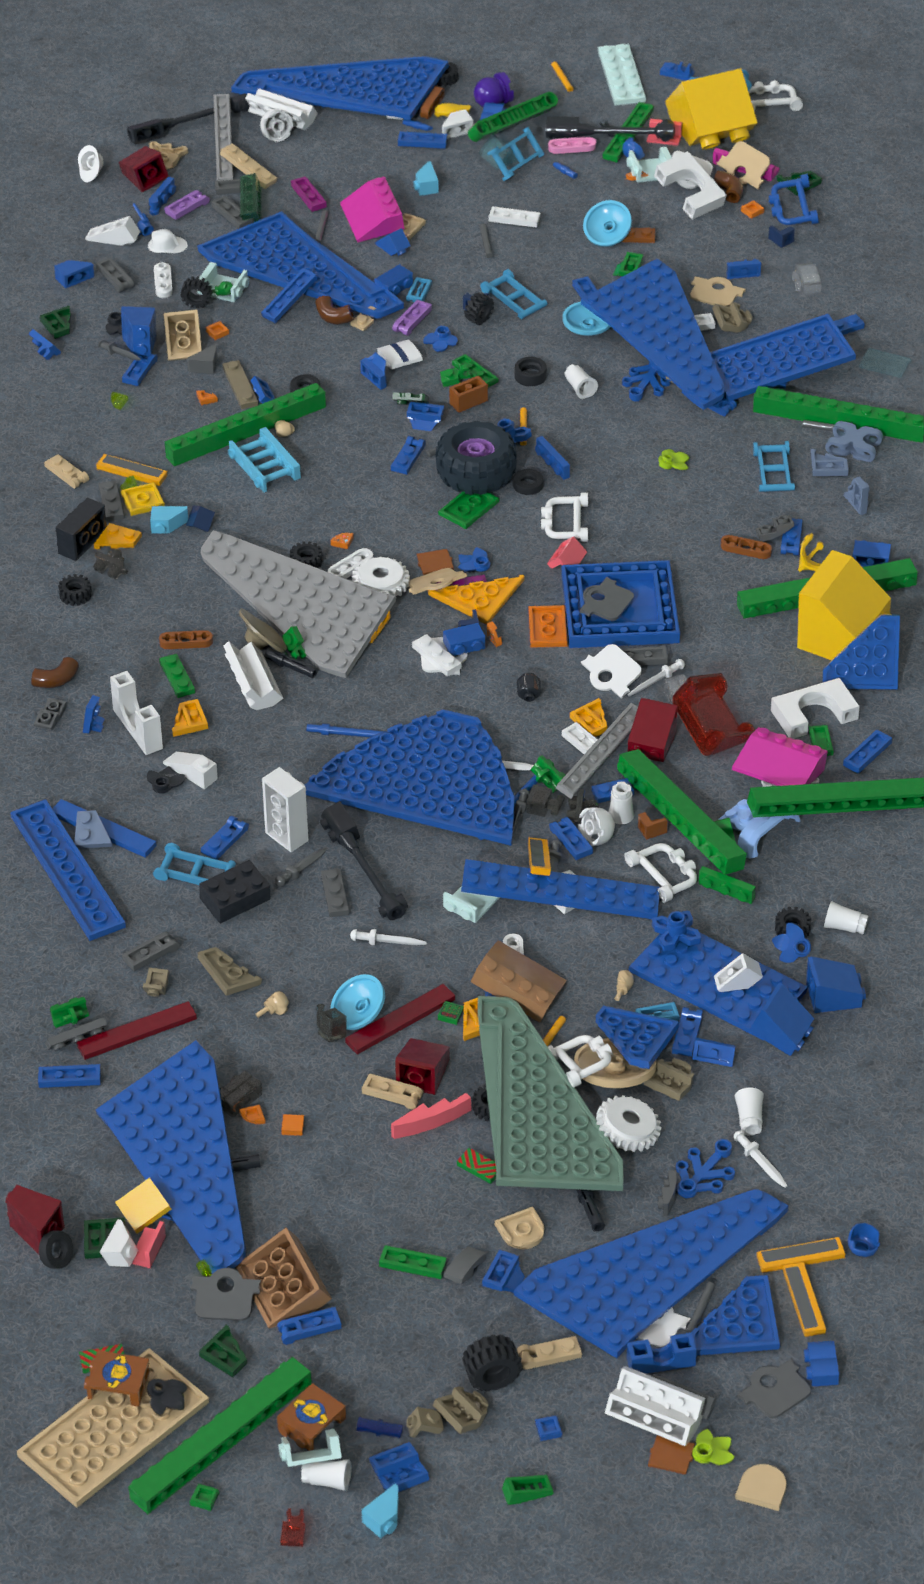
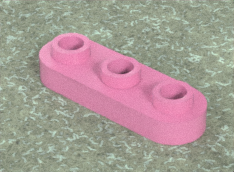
(572, 145)

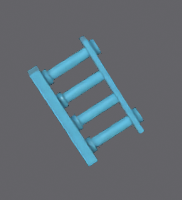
(274, 449)

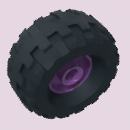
(476, 457)

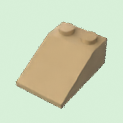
(182, 334)

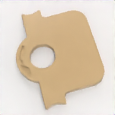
(748, 157)
(707, 294)
(426, 582)

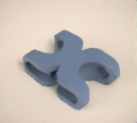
(854, 441)

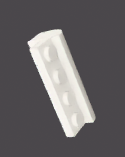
(301, 114)
(253, 676)
(655, 1406)

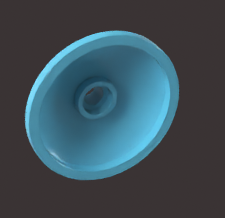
(602, 217)
(582, 321)
(359, 1000)

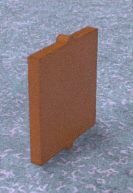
(434, 561)
(670, 1455)

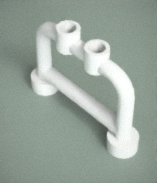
(774, 87)
(546, 512)
(676, 856)
(576, 1073)

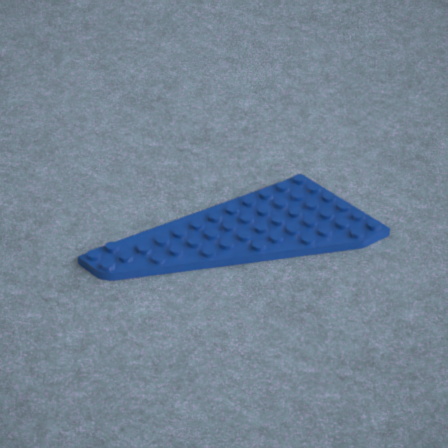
(371, 87)
(279, 249)
(659, 323)
(179, 1140)
(634, 1280)

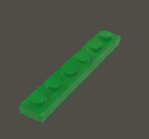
(636, 119)

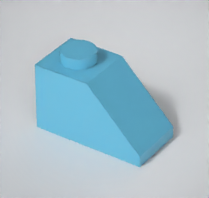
(426, 180)
(168, 518)
(382, 1513)

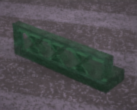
(250, 197)

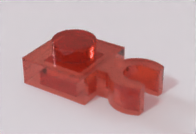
(293, 1530)

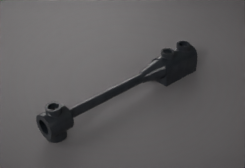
(155, 128)
(571, 128)
(346, 833)

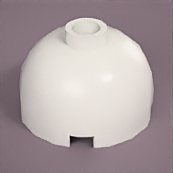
(276, 125)
(598, 822)

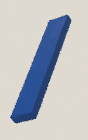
(118, 834)

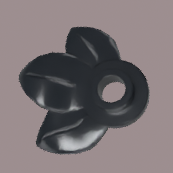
(114, 323)
(164, 780)
(168, 1397)

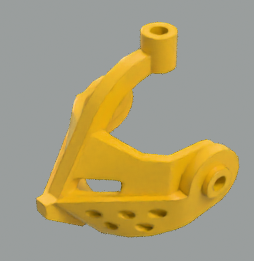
(805, 562)

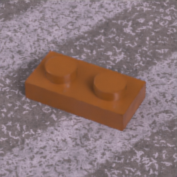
(640, 235)

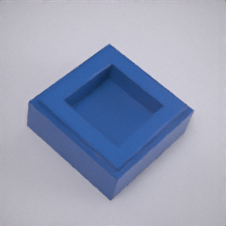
(548, 1428)

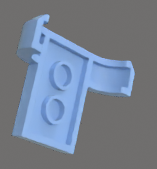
(751, 828)

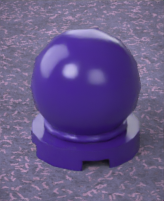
(493, 90)

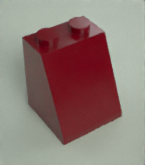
(144, 168)
(653, 729)
(422, 1064)
(33, 1214)

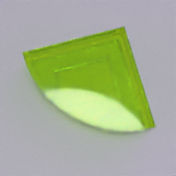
(118, 400)
(129, 483)
(204, 1268)

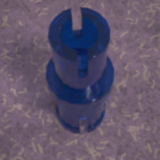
(379, 1427)

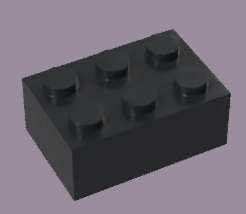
(81, 529)
(234, 891)

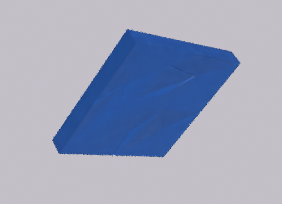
(647, 619)

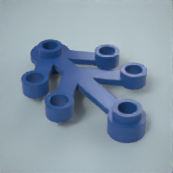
(636, 393)
(722, 1150)

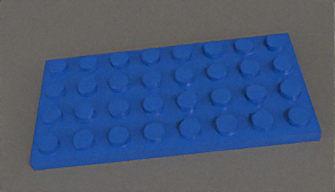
(781, 356)
(691, 972)

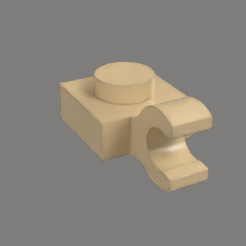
(363, 321)

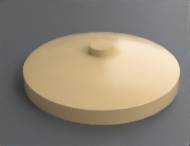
(617, 1074)

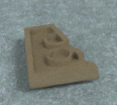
(226, 973)

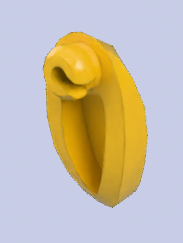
(447, 108)

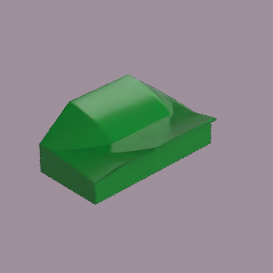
(631, 262)

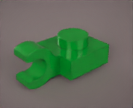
(453, 376)
(293, 642)

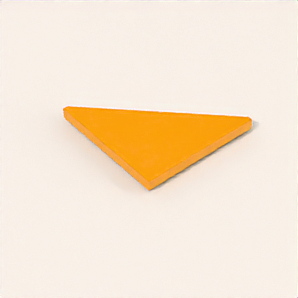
(482, 596)

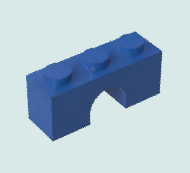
(676, 1354)

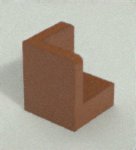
(651, 828)

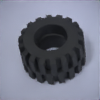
(492, 1362)

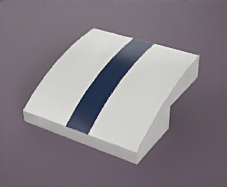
(400, 354)

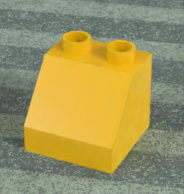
(713, 109)
(838, 605)

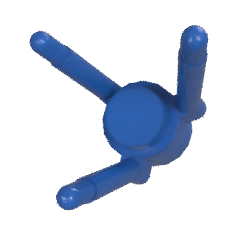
(144, 224)

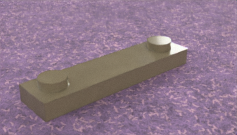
(240, 384)

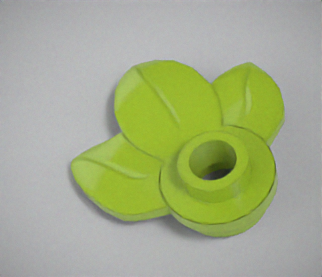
(671, 459)
(715, 1449)

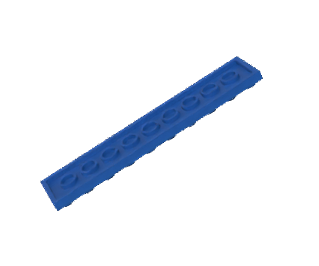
(68, 870)
(560, 889)

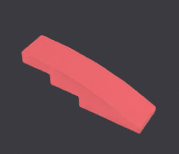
(425, 1118)

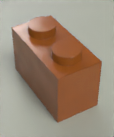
(468, 394)

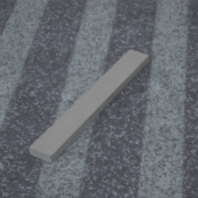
(222, 135)
(598, 753)

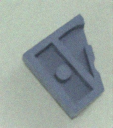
(828, 465)
(858, 495)
(90, 831)

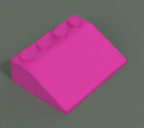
(372, 210)
(780, 759)

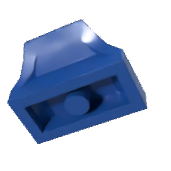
(374, 370)
(424, 415)
(504, 1273)

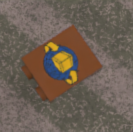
(118, 1374)
(310, 1416)

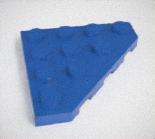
(870, 658)
(636, 1035)
(741, 1322)

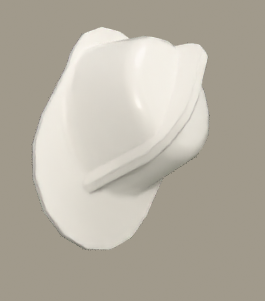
(89, 163)
(166, 242)

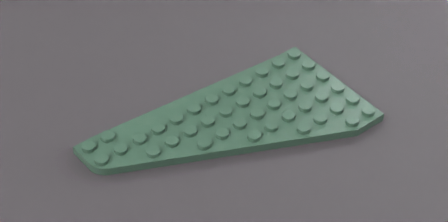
(536, 1117)

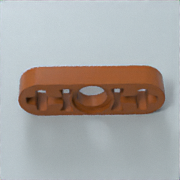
(432, 102)
(733, 548)
(198, 643)

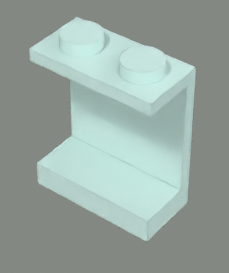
(647, 166)
(210, 274)
(468, 905)
(332, 1452)

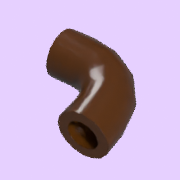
(731, 183)
(331, 314)
(55, 677)

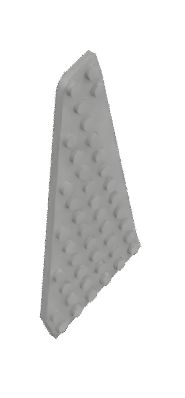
(329, 611)

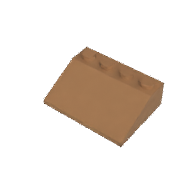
(515, 976)
(287, 1279)

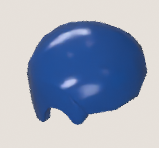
(629, 145)
(863, 1240)

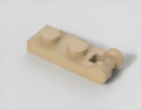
(66, 471)
(392, 1091)
(549, 1352)

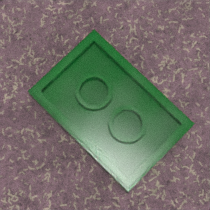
(468, 508)

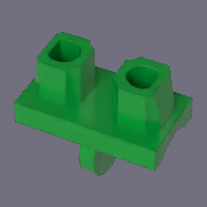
(547, 773)
(69, 1012)

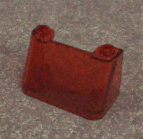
(708, 716)

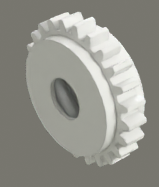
(382, 575)
(628, 1123)

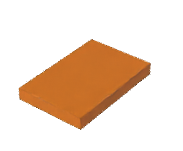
(547, 626)

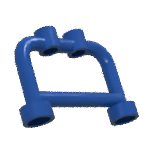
(777, 209)

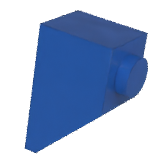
(394, 242)
(73, 272)

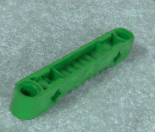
(512, 116)

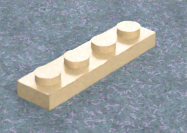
(248, 165)

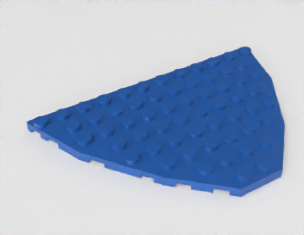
(428, 773)

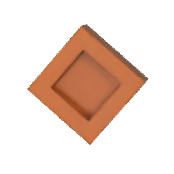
(752, 209)
(217, 330)
(292, 1125)

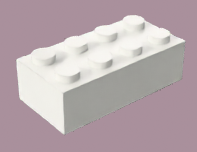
(285, 809)

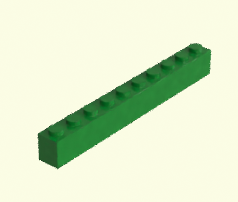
(825, 410)
(244, 424)
(786, 595)
(836, 797)
(682, 812)
(219, 1435)

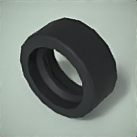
(530, 379)

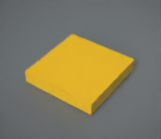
(142, 498)
(143, 1205)

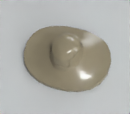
(261, 633)

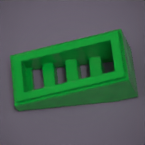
(514, 1494)

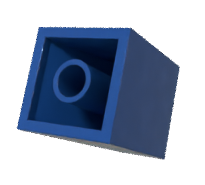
(139, 329)
(833, 985)
(783, 1021)

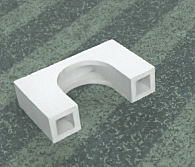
(687, 168)
(829, 694)
(141, 723)

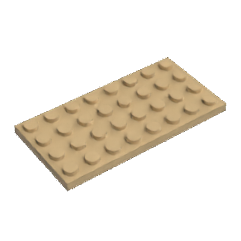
(105, 1436)

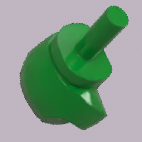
(223, 289)

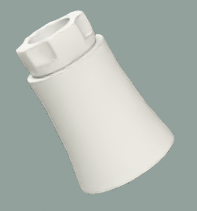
(581, 382)
(621, 803)
(845, 919)
(750, 1110)
(327, 1473)

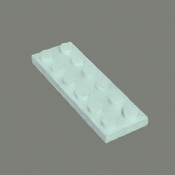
(621, 74)

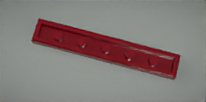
(399, 1019)
(136, 1030)

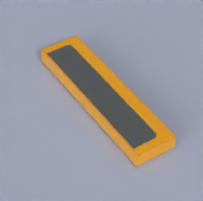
(128, 468)
(539, 856)
(808, 1253)
(804, 1299)

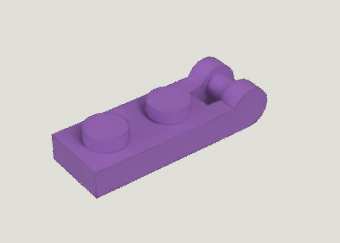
(186, 204)
(412, 317)

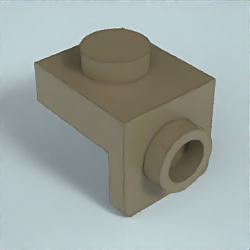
(156, 982)
(424, 1420)

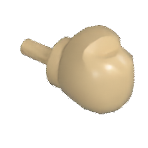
(283, 428)
(625, 982)
(276, 1003)

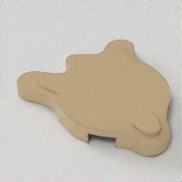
(170, 155)

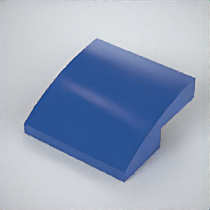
(399, 1467)

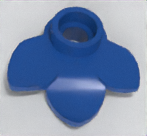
(440, 339)
(477, 561)
(789, 943)

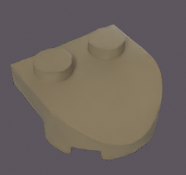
(732, 317)
(672, 1078)
(462, 1409)

